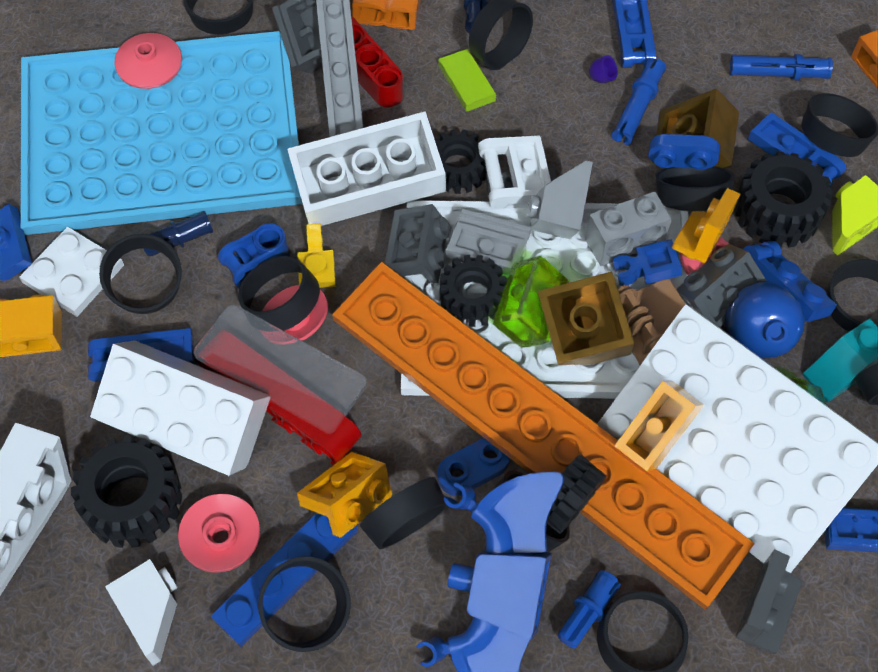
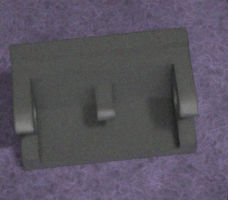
(300, 33)

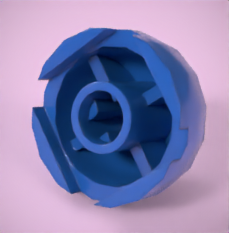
(766, 319)

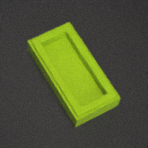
(467, 80)

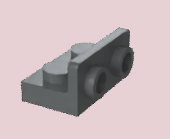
(418, 242)
(719, 282)
(770, 604)

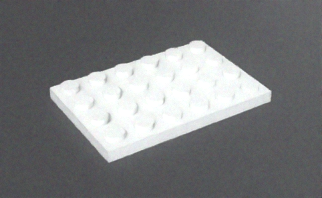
(759, 446)

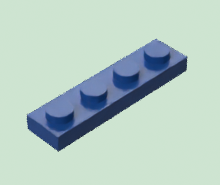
(240, 613)

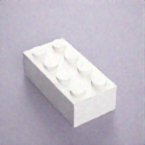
(368, 169)
(180, 406)

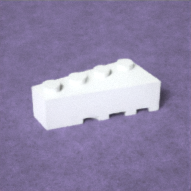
(31, 487)

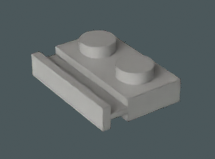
(488, 237)

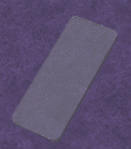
(282, 367)

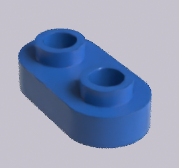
(684, 151)
(475, 466)

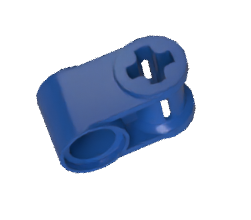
(253, 250)

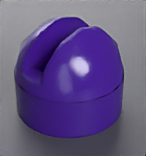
(603, 69)

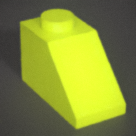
(854, 213)

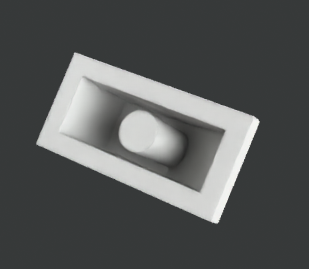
(146, 606)

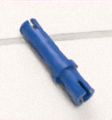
(783, 66)
(643, 91)

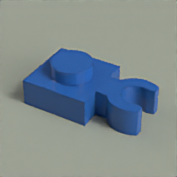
(652, 261)

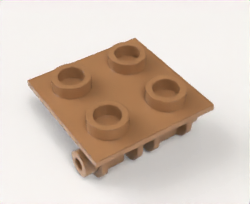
(649, 313)

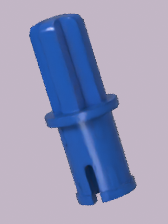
(589, 608)

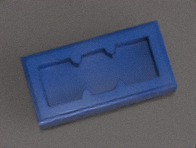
(13, 244)
(853, 530)

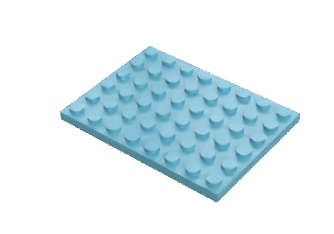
(138, 155)

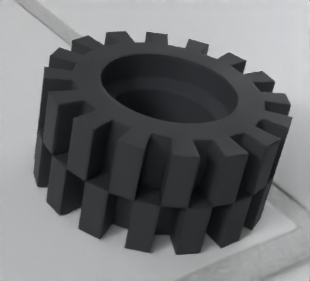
(463, 146)
(474, 272)
(579, 486)

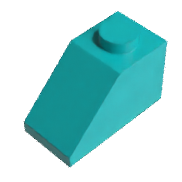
(845, 360)

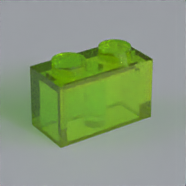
(520, 309)

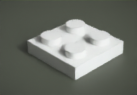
(69, 271)

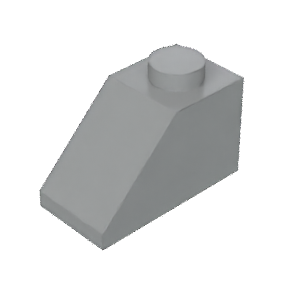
(561, 203)

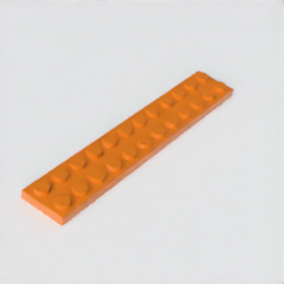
(543, 432)

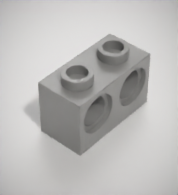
(627, 227)

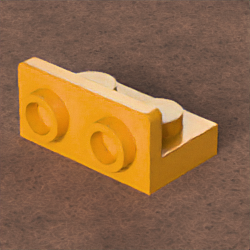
(705, 228)
(347, 491)

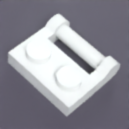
(526, 166)

